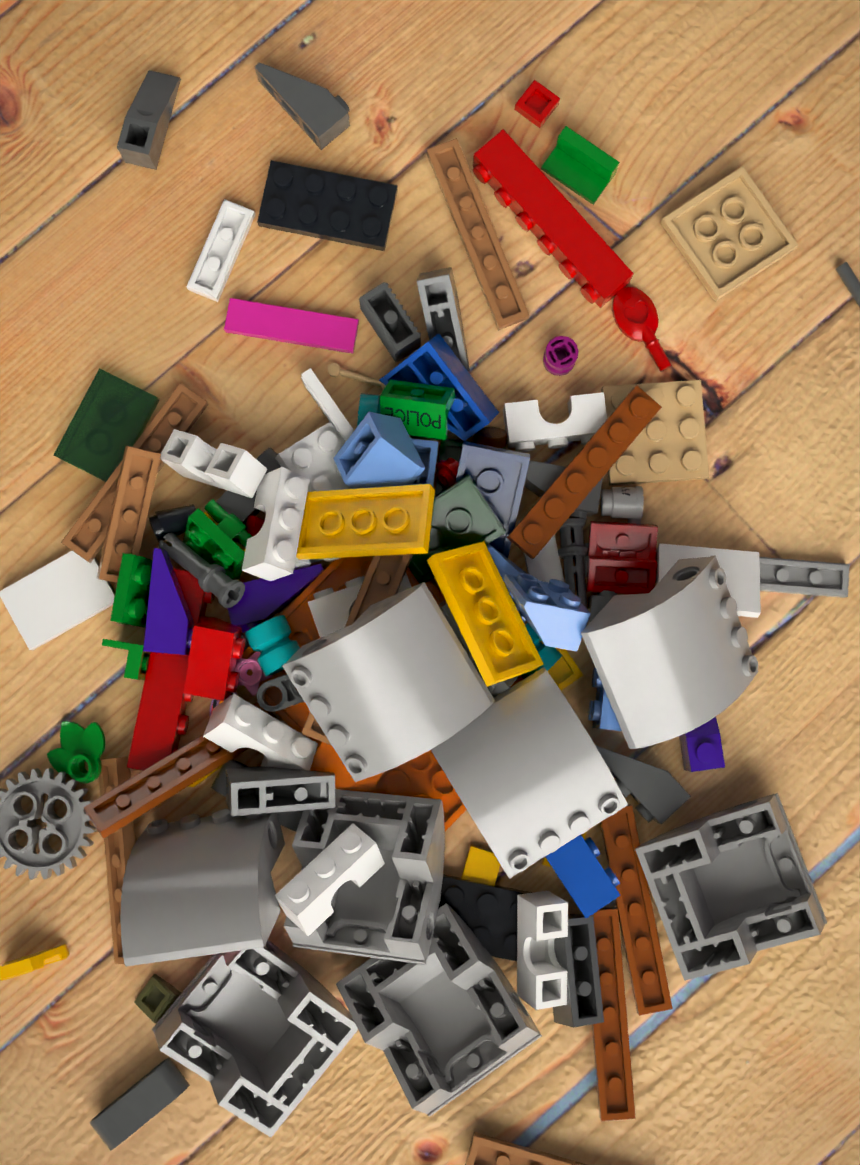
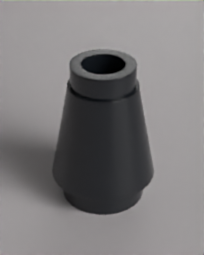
(170, 521)

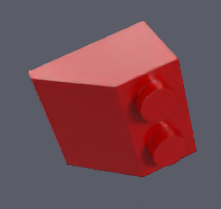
(214, 659)

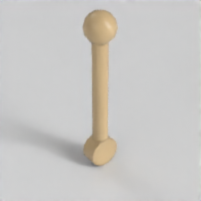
(335, 370)

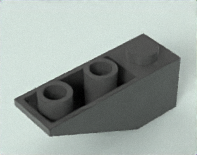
(148, 120)
(650, 786)

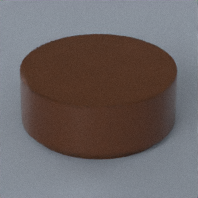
(491, 437)

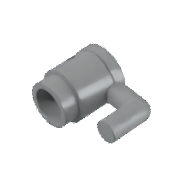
(623, 503)

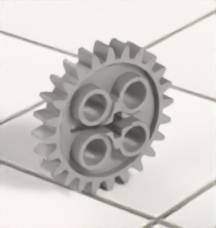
(71, 828)

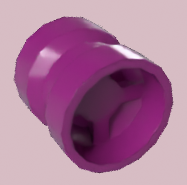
(558, 362)

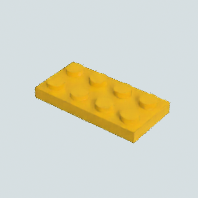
(366, 522)
(485, 613)

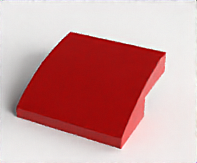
(621, 557)

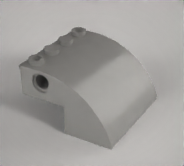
(671, 653)
(389, 683)
(529, 773)
(731, 886)
(200, 887)
(399, 904)
(442, 1019)
(256, 1032)

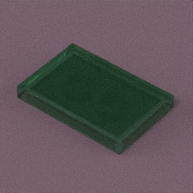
(105, 422)

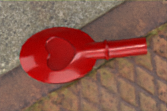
(639, 320)

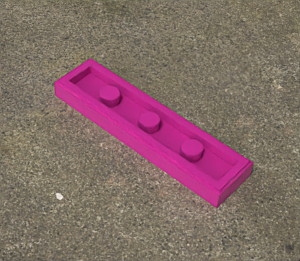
(291, 325)

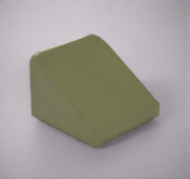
(156, 998)

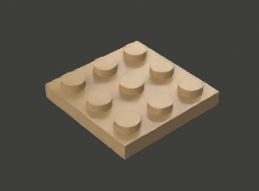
(729, 233)
(671, 443)

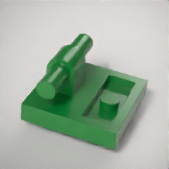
(215, 541)
(132, 591)

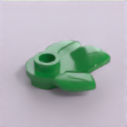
(76, 748)

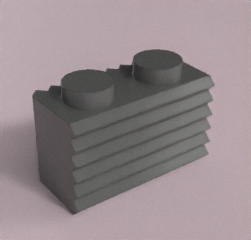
(390, 321)

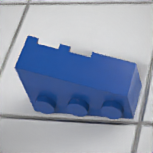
(439, 366)

